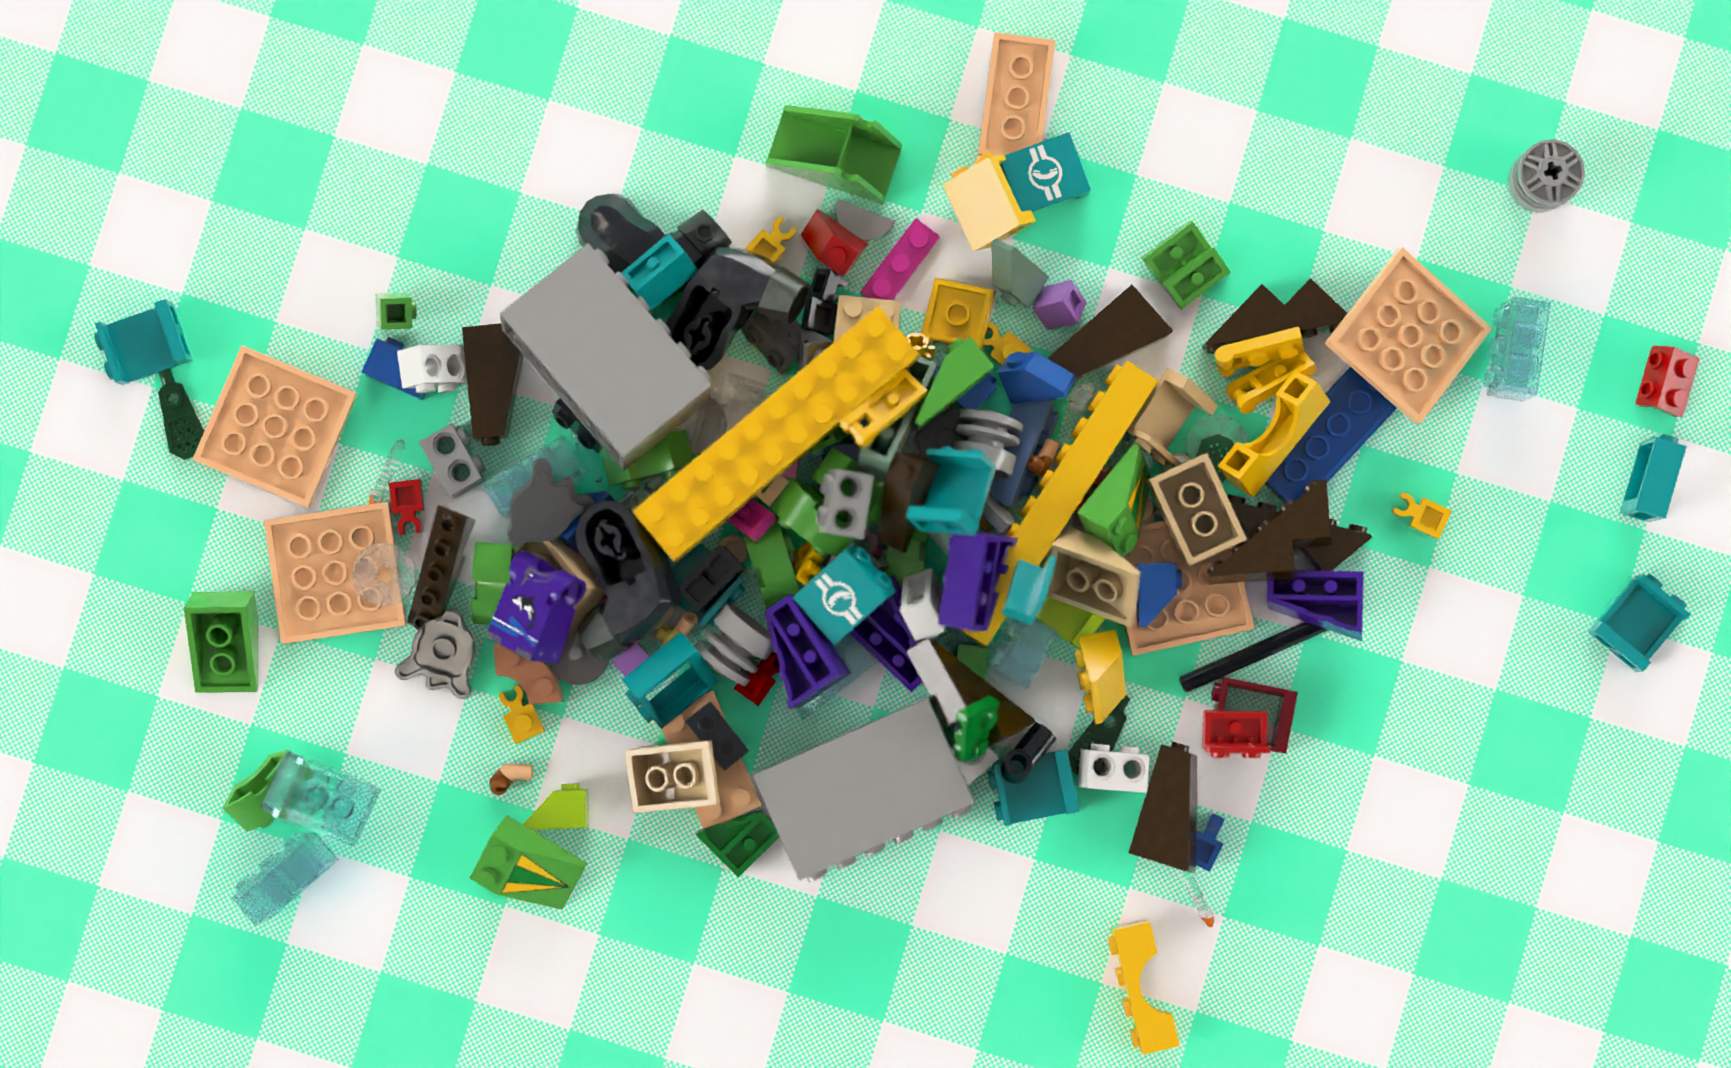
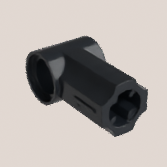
(1028, 752)

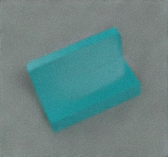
(660, 271)
(1028, 590)

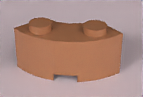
(534, 677)

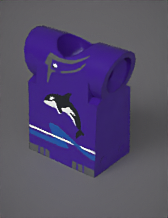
(536, 609)

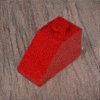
(832, 243)

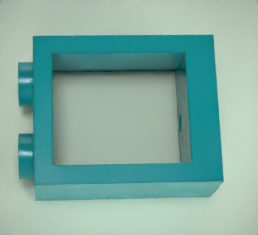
(1653, 478)
(679, 693)

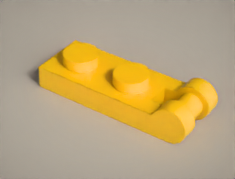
(1258, 351)
(1267, 381)
(884, 408)

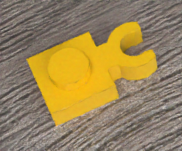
(770, 245)
(1004, 345)
(1426, 517)
(807, 563)
(522, 720)

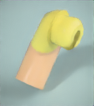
(685, 626)

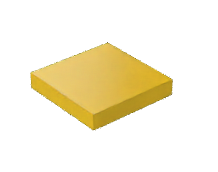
(957, 312)

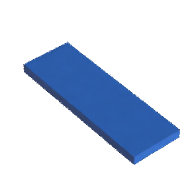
(1334, 437)

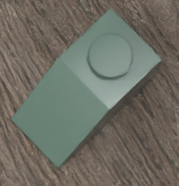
(1015, 275)

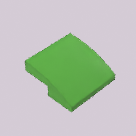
(1185, 265)

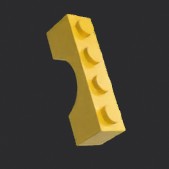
(1297, 408)
(1134, 947)

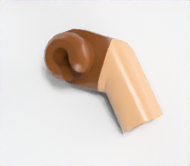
(1040, 464)
(507, 775)

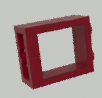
(1284, 713)

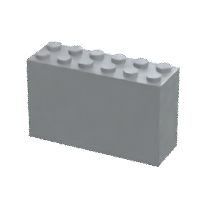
(606, 355)
(865, 790)

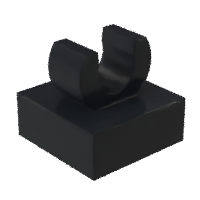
(825, 285)
(819, 316)

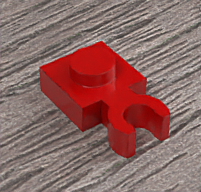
(407, 499)

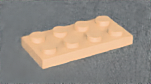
(1016, 93)
(734, 785)

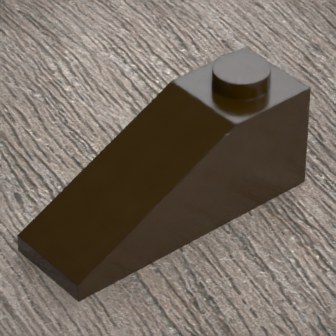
(904, 486)

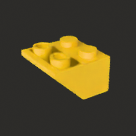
(1101, 673)

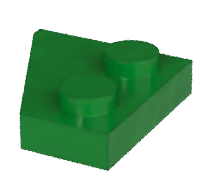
(976, 724)
(740, 840)

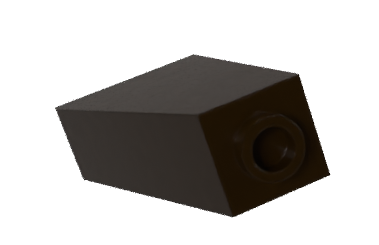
(1112, 334)
(492, 381)
(1169, 811)

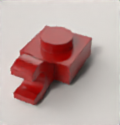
(761, 681)

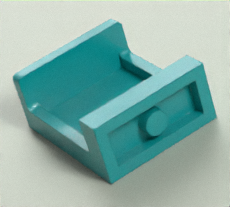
(1639, 621)

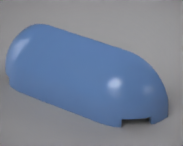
(1038, 424)

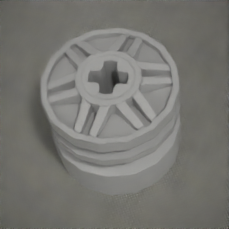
(1541, 192)
(989, 433)
(738, 642)

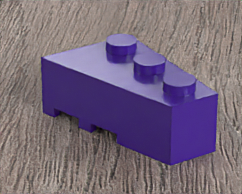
(972, 579)
(1322, 599)
(888, 638)
(804, 653)

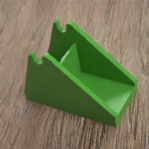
(835, 151)

